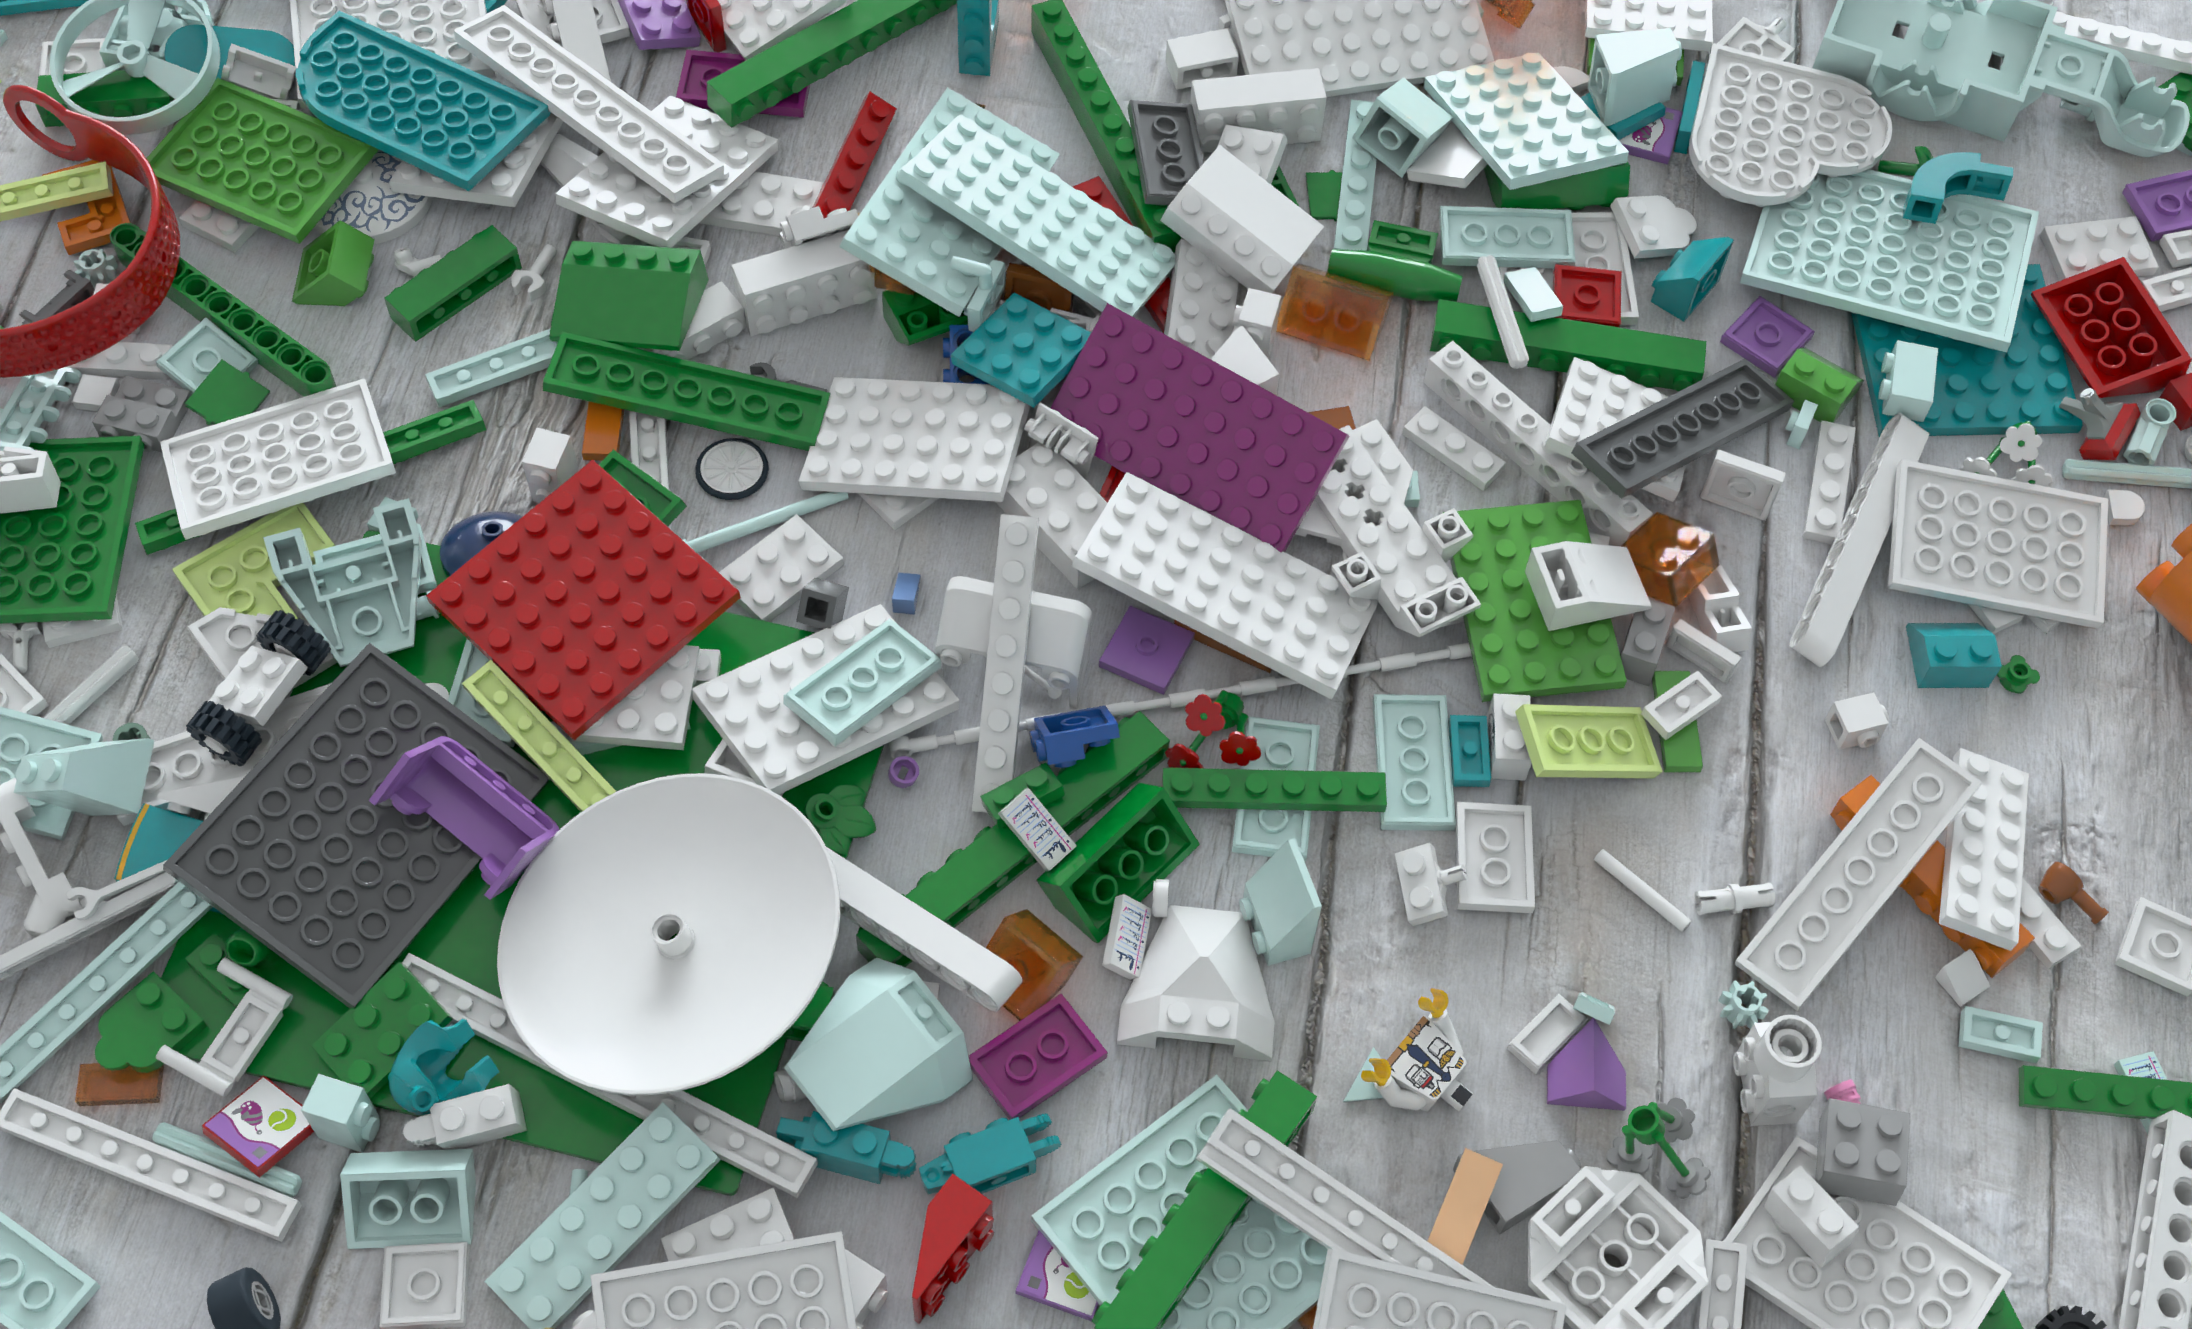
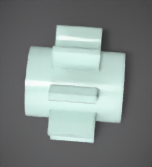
(96, 267)
(1747, 995)

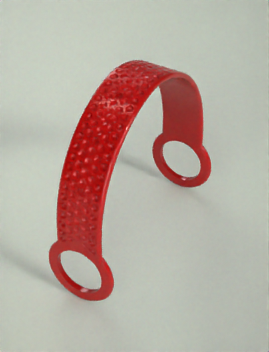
(127, 299)

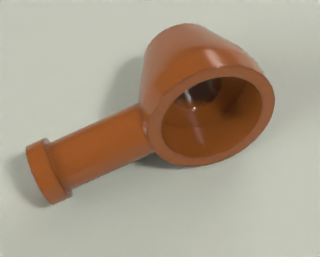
(2062, 884)

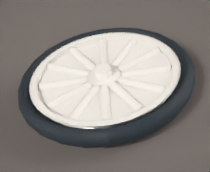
(731, 469)

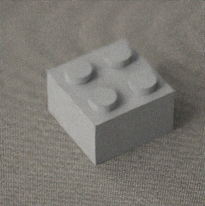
(1863, 1151)

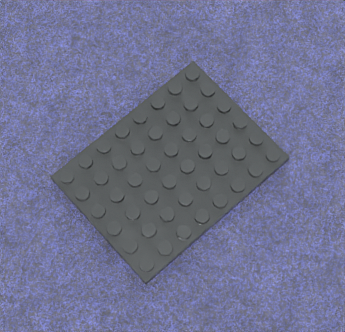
(312, 860)

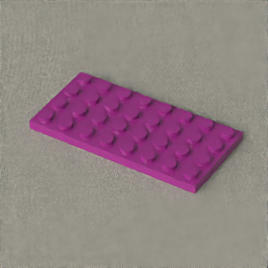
(1198, 428)

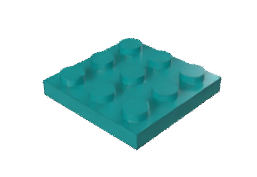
(1022, 349)

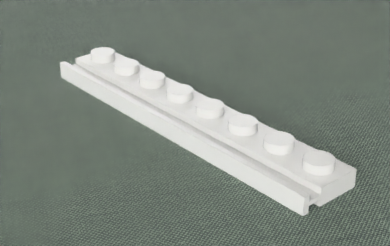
(1316, 1200)

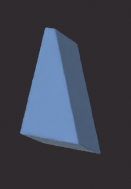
(906, 593)

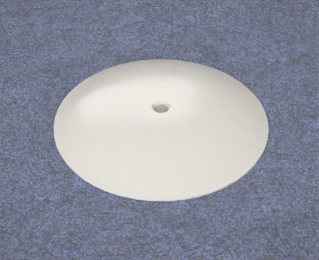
(593, 919)

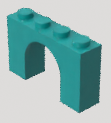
(977, 35)

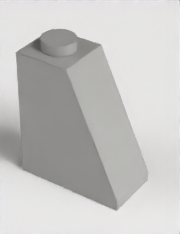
(1527, 1179)

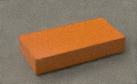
(602, 431)

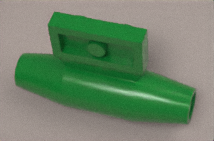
(1398, 262)

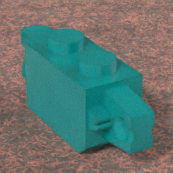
(850, 1151)
(991, 1156)

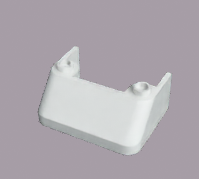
(1056, 633)

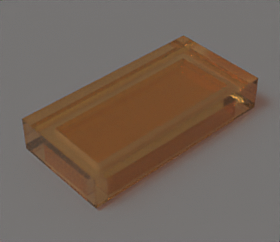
(117, 1087)

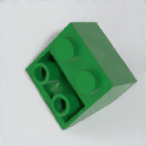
(916, 317)

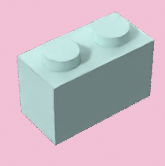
(1908, 380)
(341, 1113)

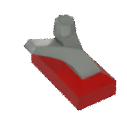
(2106, 424)

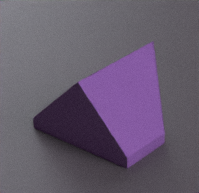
(1587, 1073)

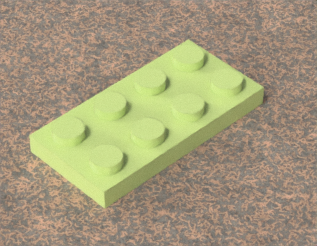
(1588, 741)

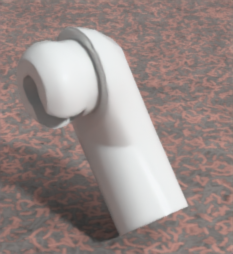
(411, 265)

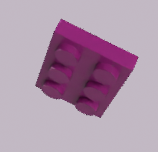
(1036, 1057)

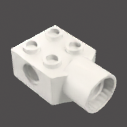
(1775, 1085)

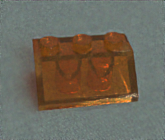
(1333, 311)

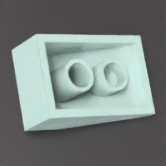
(1282, 906)

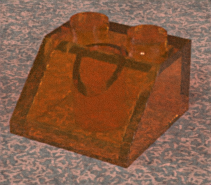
(1038, 956)

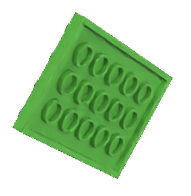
(259, 160)
(1508, 632)

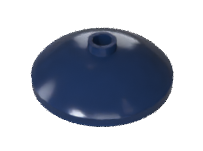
(472, 536)

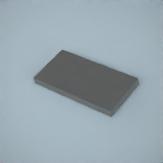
(1164, 147)

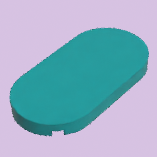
(189, 45)

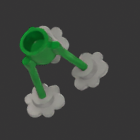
(1662, 1126)

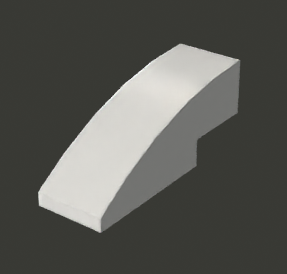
(1718, 611)

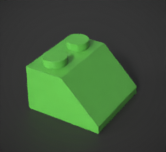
(334, 267)
(1820, 382)

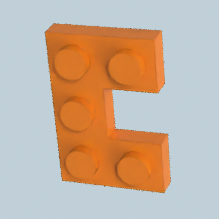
(95, 227)

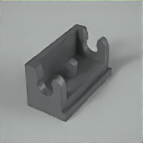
(75, 292)

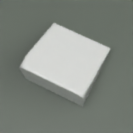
(1963, 978)

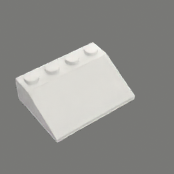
(1241, 222)

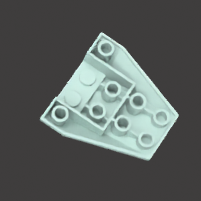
(880, 1049)

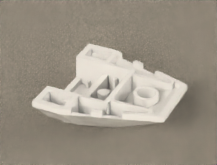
(1200, 986)

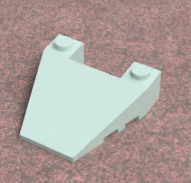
(358, 595)

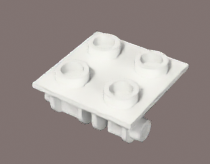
(1069, 439)

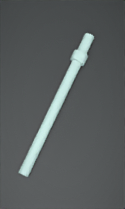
(766, 520)

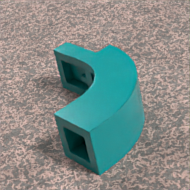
(1950, 176)

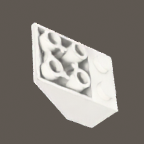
(1584, 583)

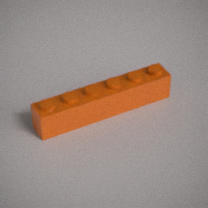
(1925, 887)

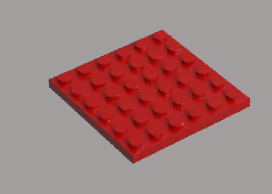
(583, 598)

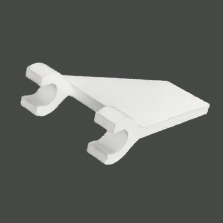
(94, 898)

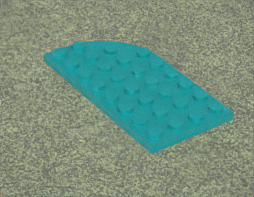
(412, 101)

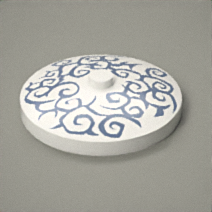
(372, 205)

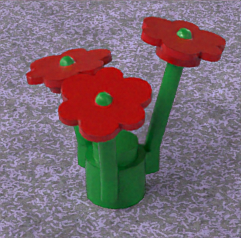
(1215, 716)

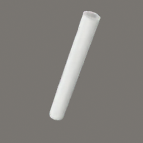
(1642, 890)

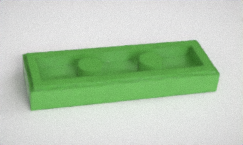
(1682, 749)

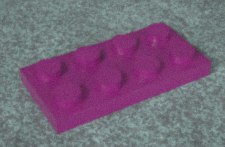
(706, 65)

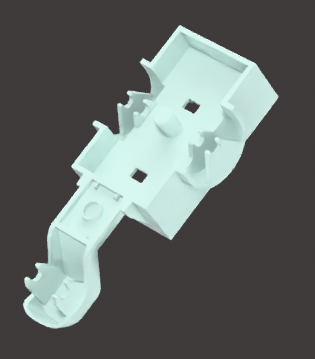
(1946, 77)

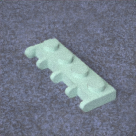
(32, 405)

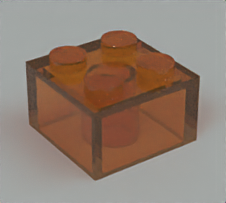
(1672, 557)

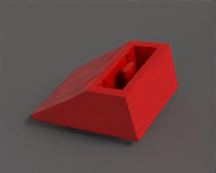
(954, 1227)

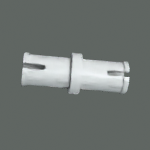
(1734, 898)

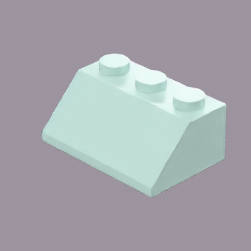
(408, 1197)

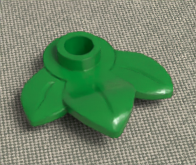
(845, 817)

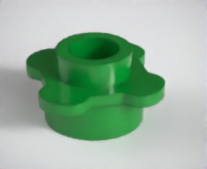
(2014, 682)

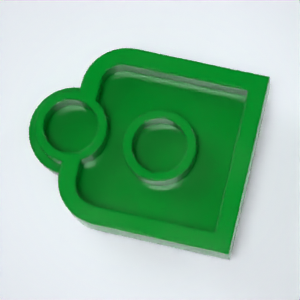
(142, 1024)

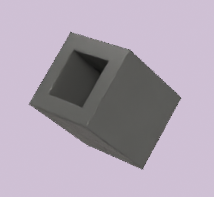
(822, 603)

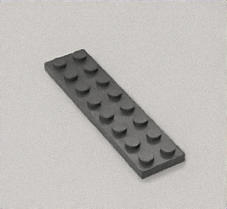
(1682, 428)

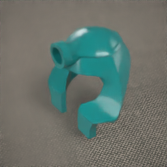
(420, 1068)

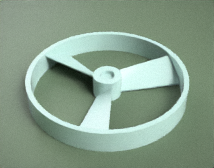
(134, 56)

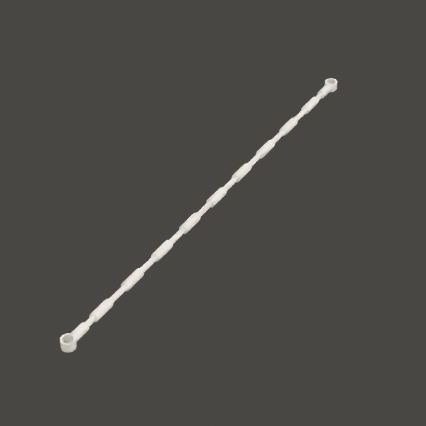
(906, 746)

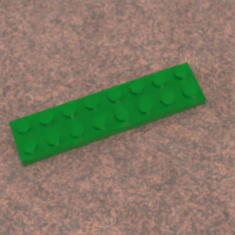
(686, 391)

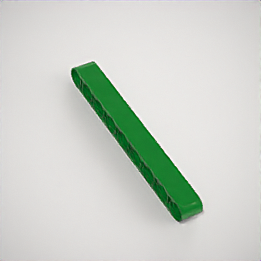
(261, 338)

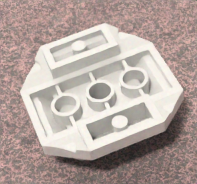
(1621, 1217)

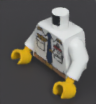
(1423, 1063)

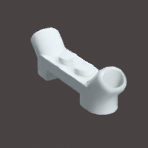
(50, 901)

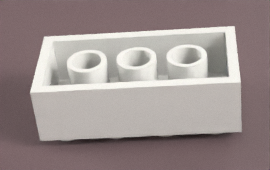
(1270, 102)
(801, 283)
(1065, 503)

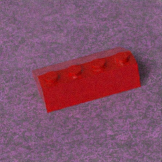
(2113, 330)

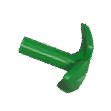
(1903, 168)

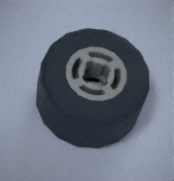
(243, 1302)

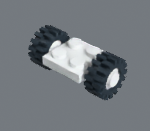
(257, 687)

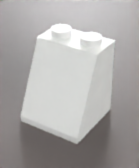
(1247, 360)

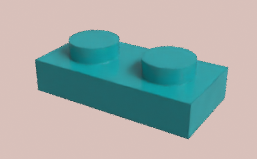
(1469, 751)

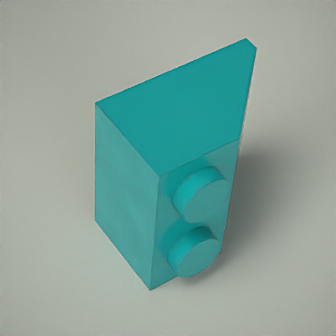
(1691, 276)
(1953, 655)

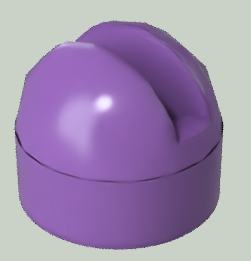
(911, 775)

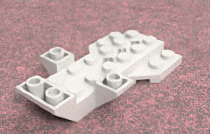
(1396, 558)

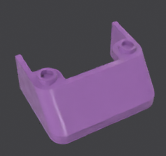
(472, 806)

